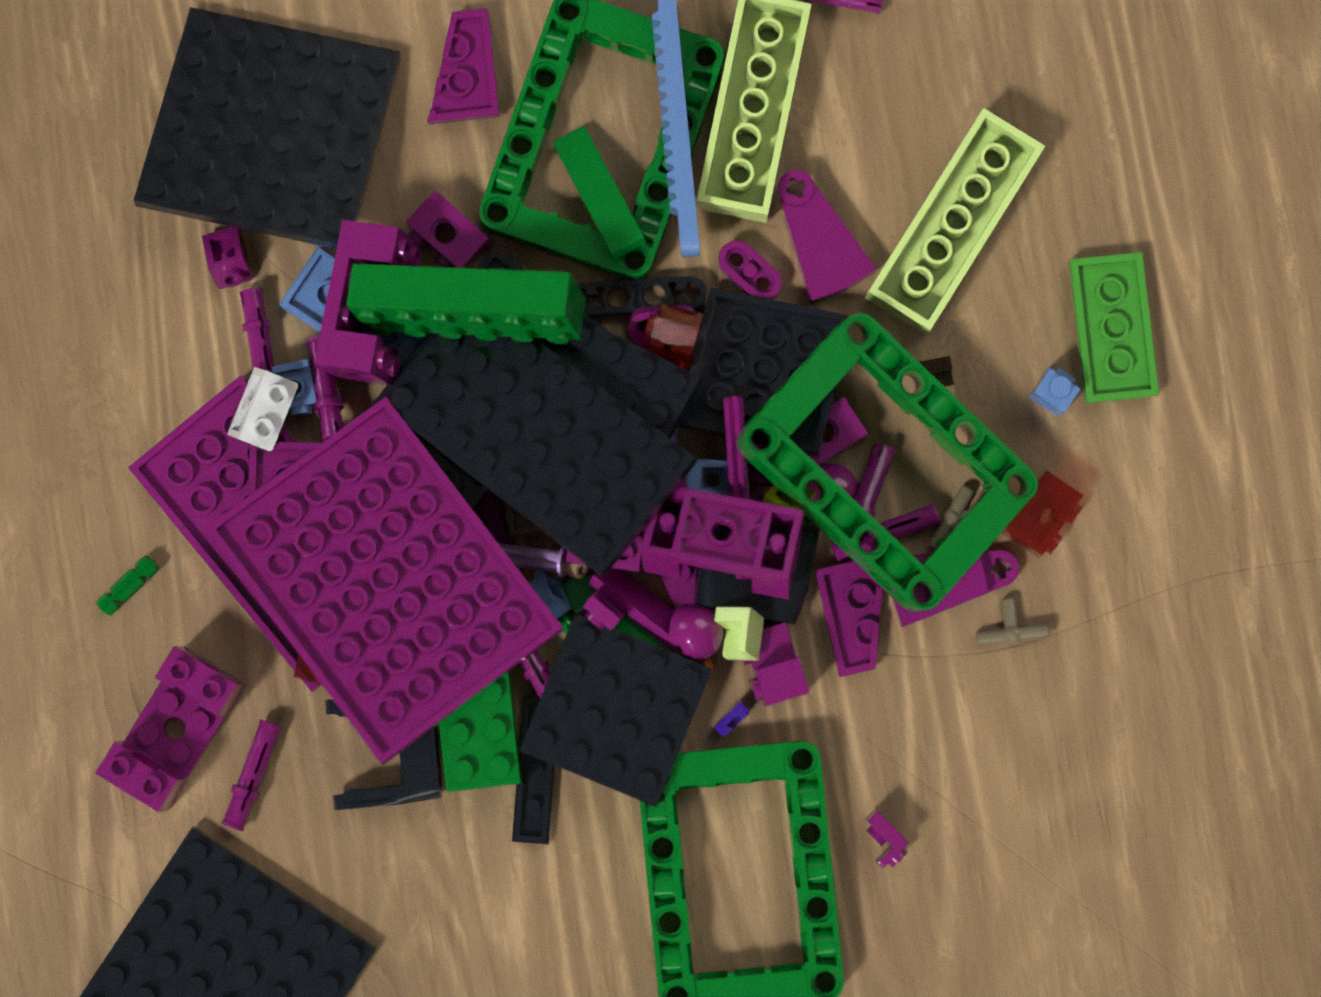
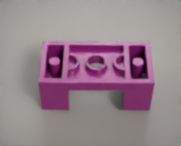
(341, 342)
(761, 547)
(149, 760)

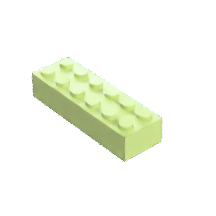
(753, 108)
(954, 222)

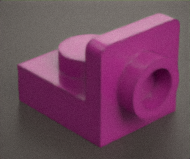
(226, 258)
(601, 611)
(884, 832)

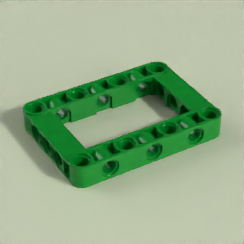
(535, 111)
(838, 512)
(810, 863)

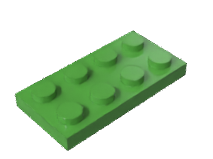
(1113, 328)

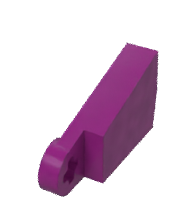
(821, 242)
(973, 584)

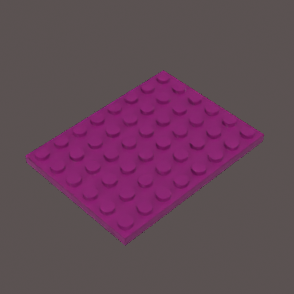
(384, 580)

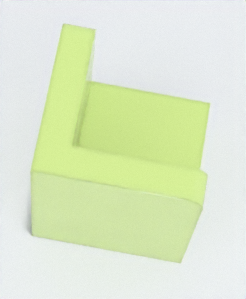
(742, 632)

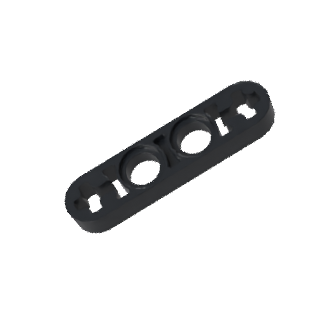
(636, 290)

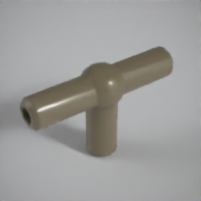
(950, 517)
(1012, 632)

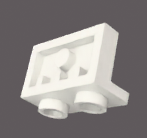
(263, 409)

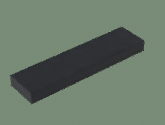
(535, 795)

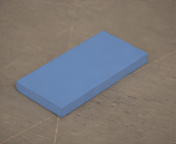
(309, 294)

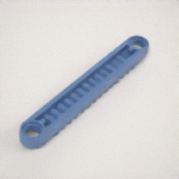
(676, 125)

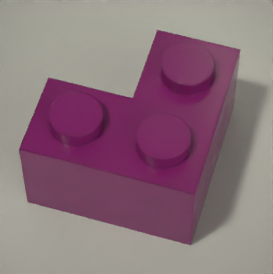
(778, 669)

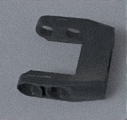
(725, 590)
(419, 775)

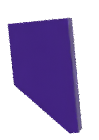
(731, 719)

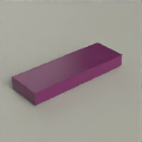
(636, 603)

